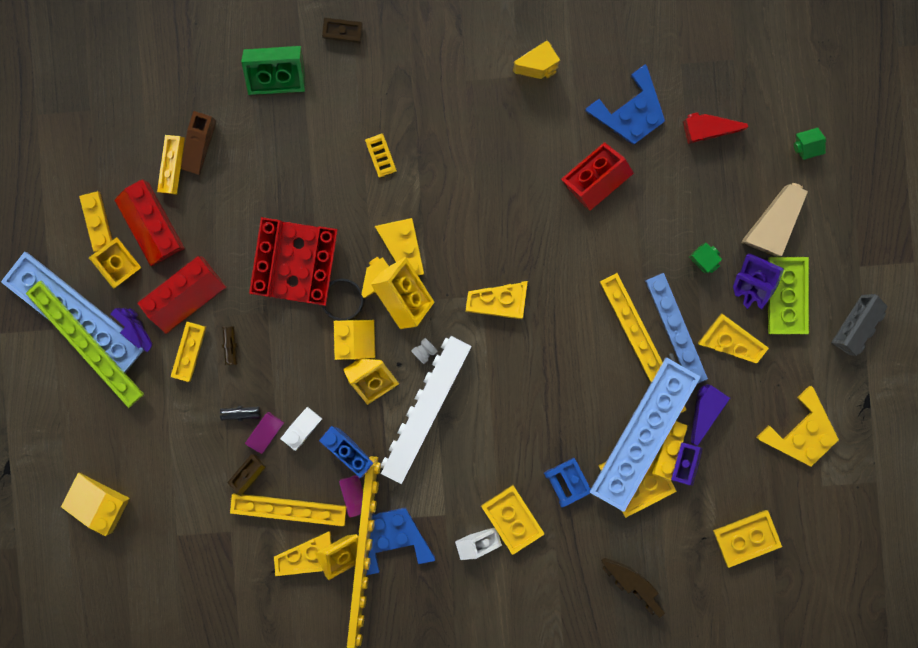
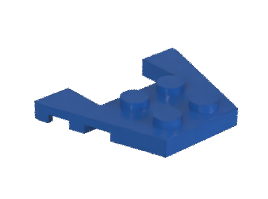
(635, 117)
(396, 530)

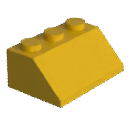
(403, 294)

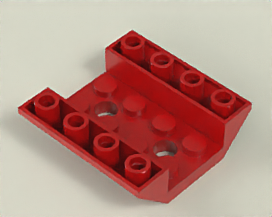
(279, 260)

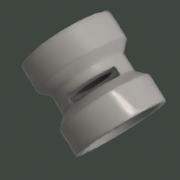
(422, 352)

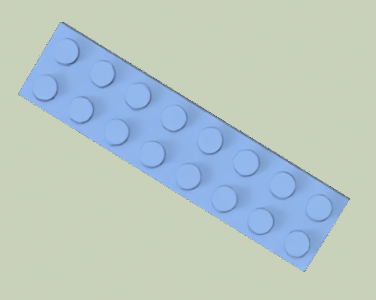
(104, 330)
(644, 434)

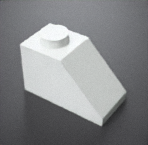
(301, 428)
(478, 544)

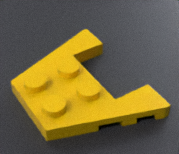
(810, 437)

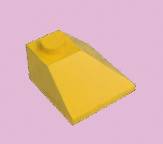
(370, 378)

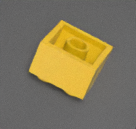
(538, 62)
(354, 339)

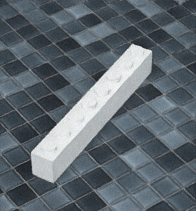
(423, 414)

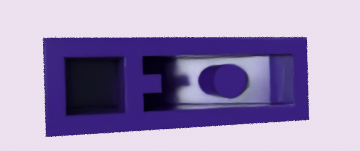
(707, 408)

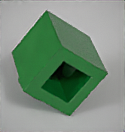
(810, 143)
(706, 258)

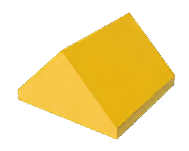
(115, 262)
(338, 556)

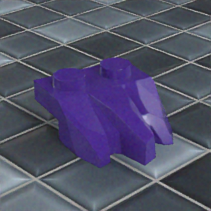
(757, 280)
(133, 328)

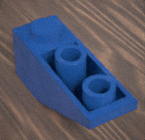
(346, 450)

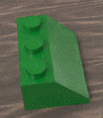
(273, 70)

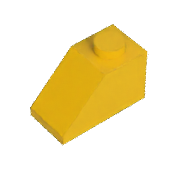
(376, 266)

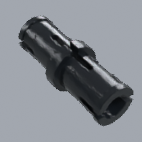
(240, 413)

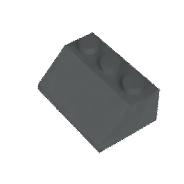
(860, 324)

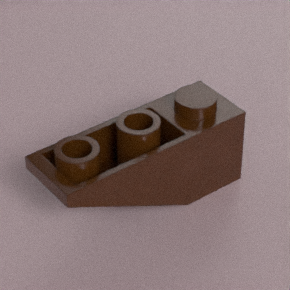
(197, 142)

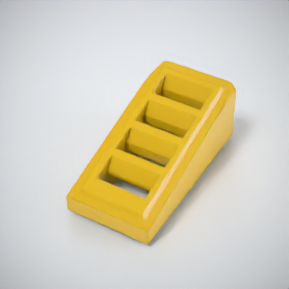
(373, 140)

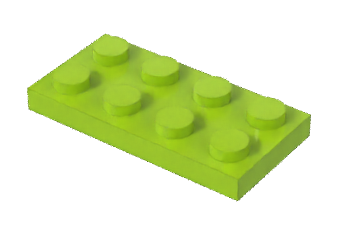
(790, 302)

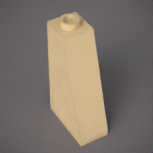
(777, 222)

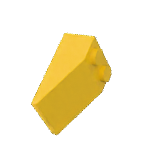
(95, 504)

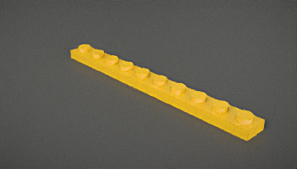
(362, 559)

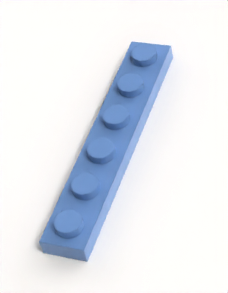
(675, 325)

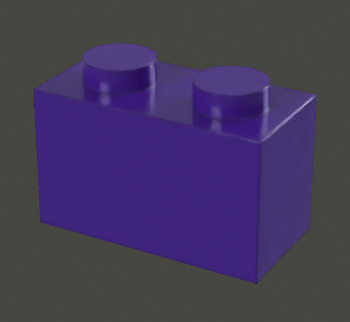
(687, 464)

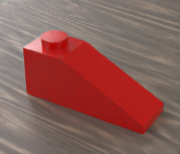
(706, 126)

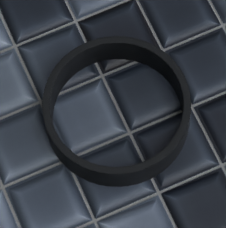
(361, 304)

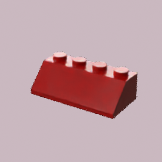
(148, 222)
(182, 294)

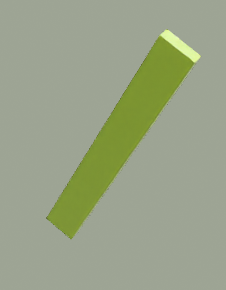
(84, 343)

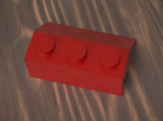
(597, 176)

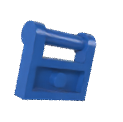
(574, 479)

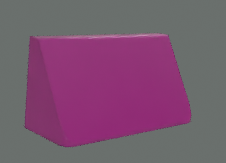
(264, 432)
(352, 494)

